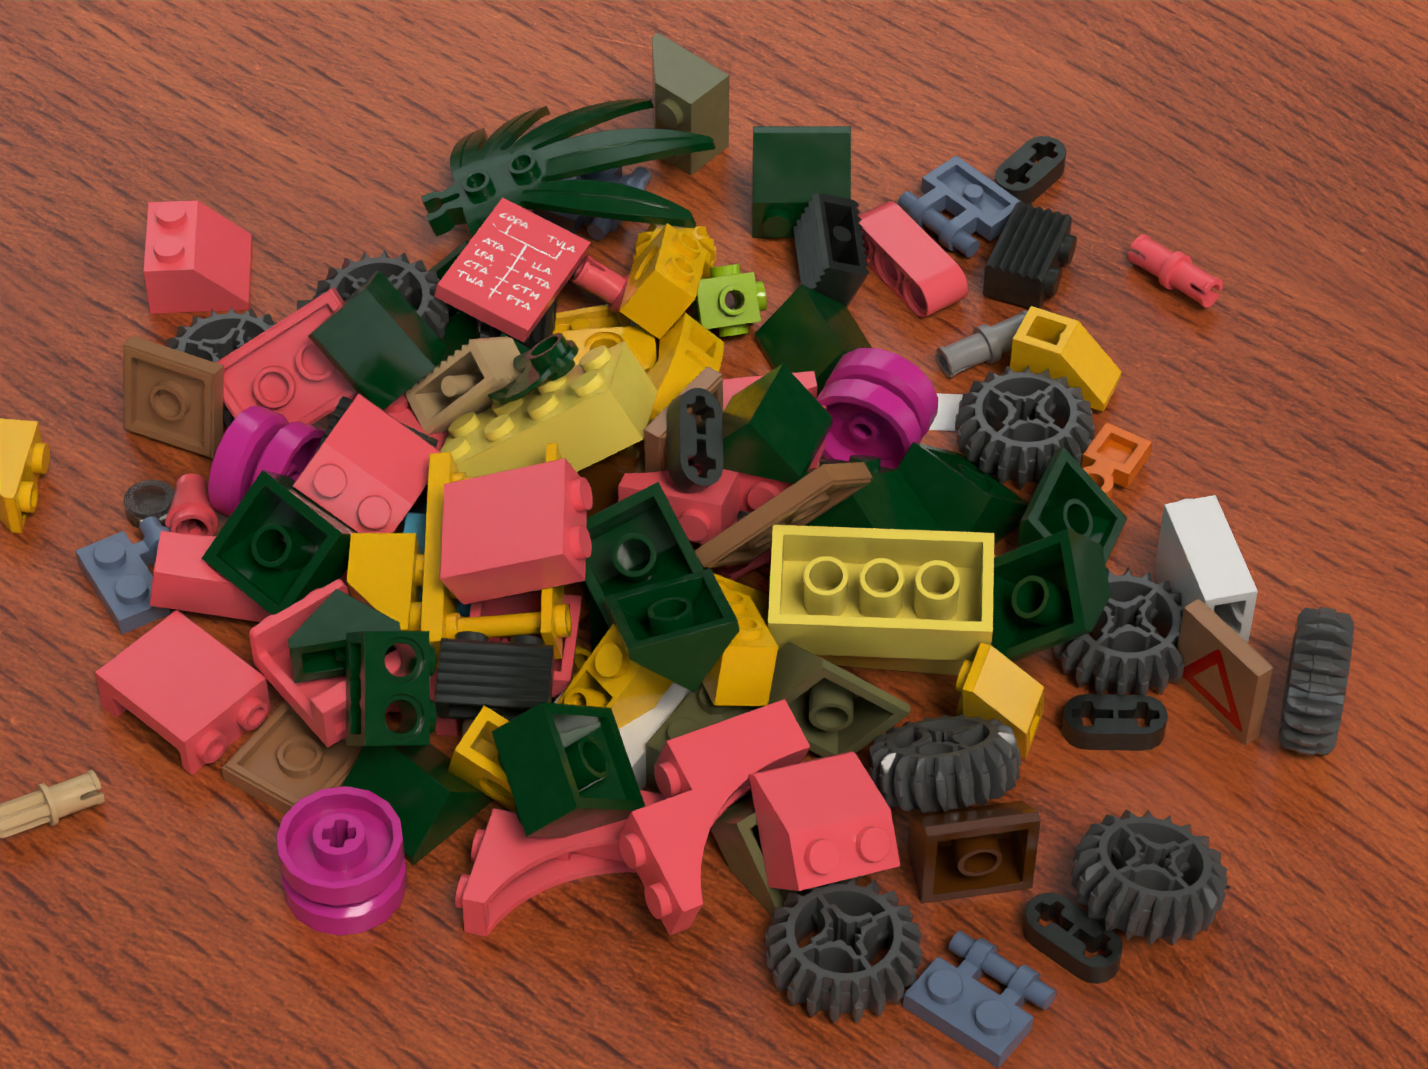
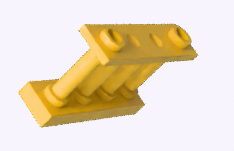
(440, 604)

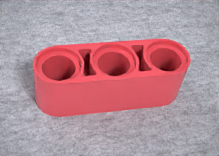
(910, 261)

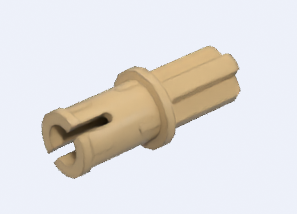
(50, 803)

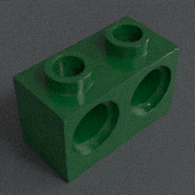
(373, 688)

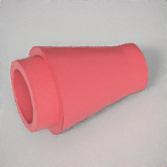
(191, 508)

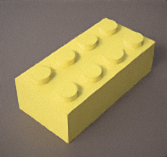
(586, 412)
(881, 591)

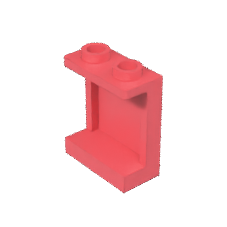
(186, 690)
(319, 701)

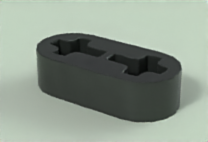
(1037, 177)
(694, 440)
(1114, 722)
(1072, 938)

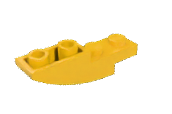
(682, 357)

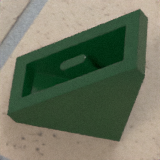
(320, 642)

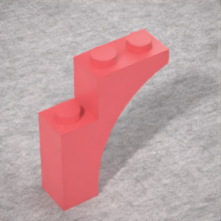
(715, 507)
(193, 585)
(703, 778)
(517, 867)

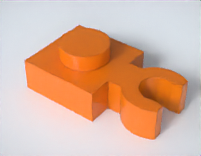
(1115, 457)

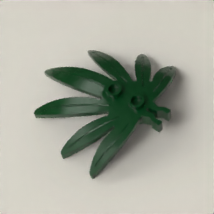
(537, 163)

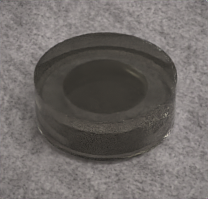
(147, 500)

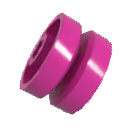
(876, 406)
(254, 443)
(342, 860)

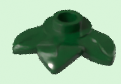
(547, 359)

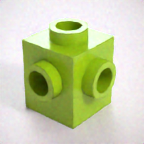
(710, 306)

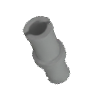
(982, 346)

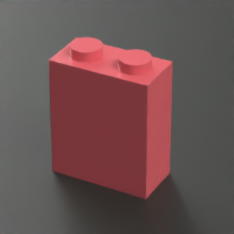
(515, 531)

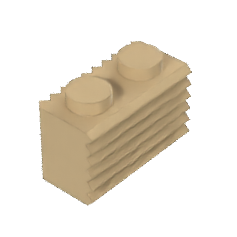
(463, 382)

